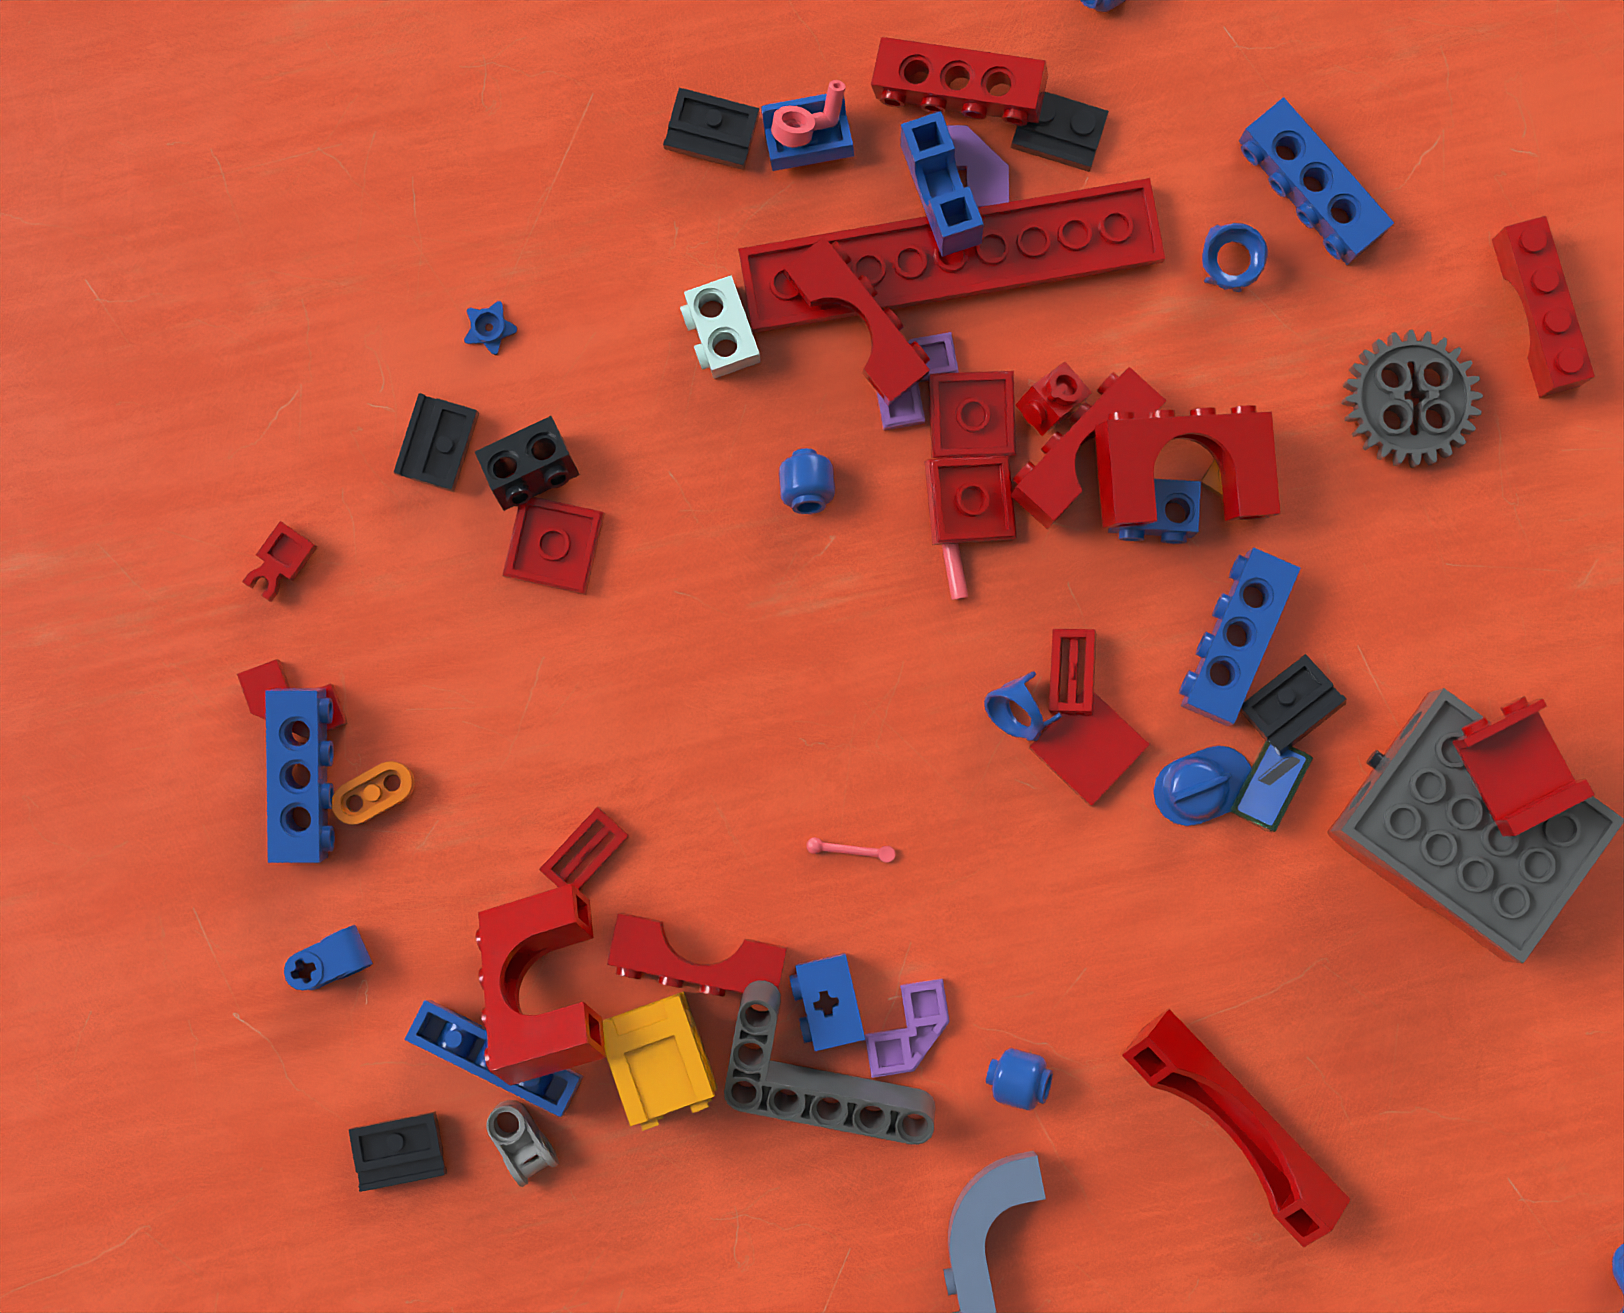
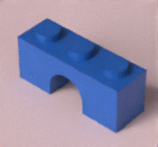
(935, 174)

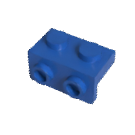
(825, 144)

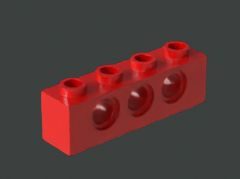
(902, 58)

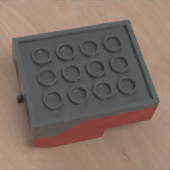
(1437, 843)

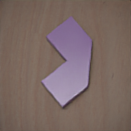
(984, 168)
(908, 408)
(904, 1048)

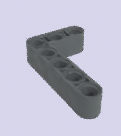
(814, 1084)

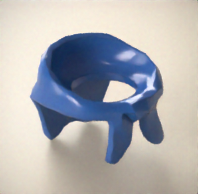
(1243, 235)
(998, 709)

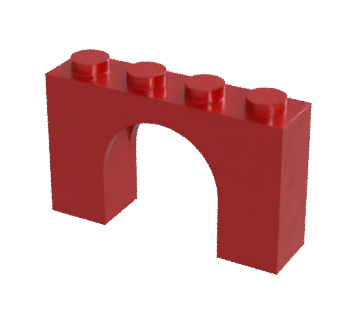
(1237, 441)
(510, 943)

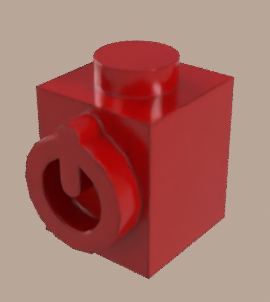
(1053, 398)

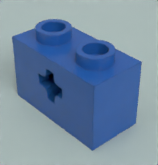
(844, 1023)

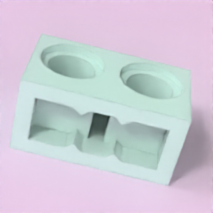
(728, 325)

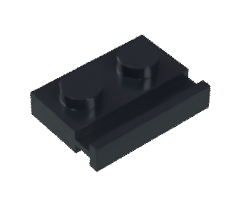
(711, 128)
(1065, 132)
(436, 442)
(1292, 704)
(397, 1151)

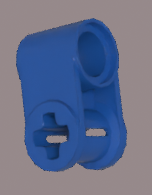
(333, 957)

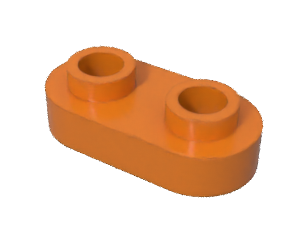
(374, 792)

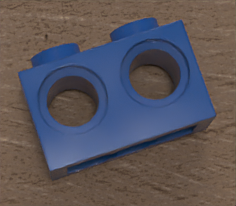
(1169, 491)

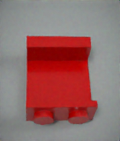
(1519, 768)

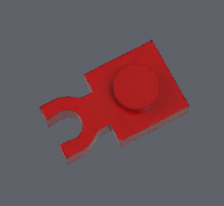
(283, 555)

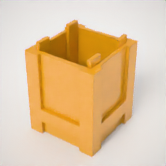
(658, 1060)

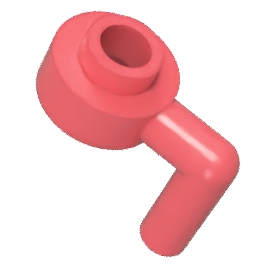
(795, 125)

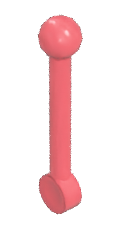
(885, 853)

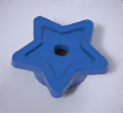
(483, 317)

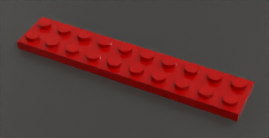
(1020, 247)

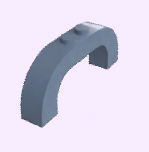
(989, 1193)

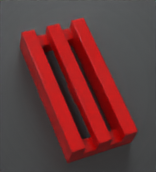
(1072, 706)
(609, 826)

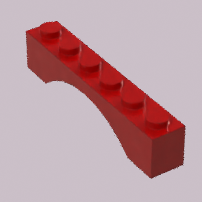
(1295, 1186)

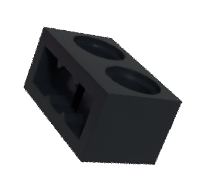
(524, 456)

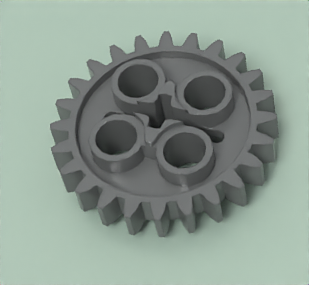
(1449, 399)

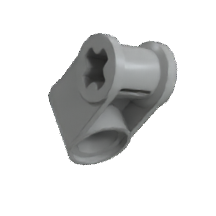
(521, 1144)

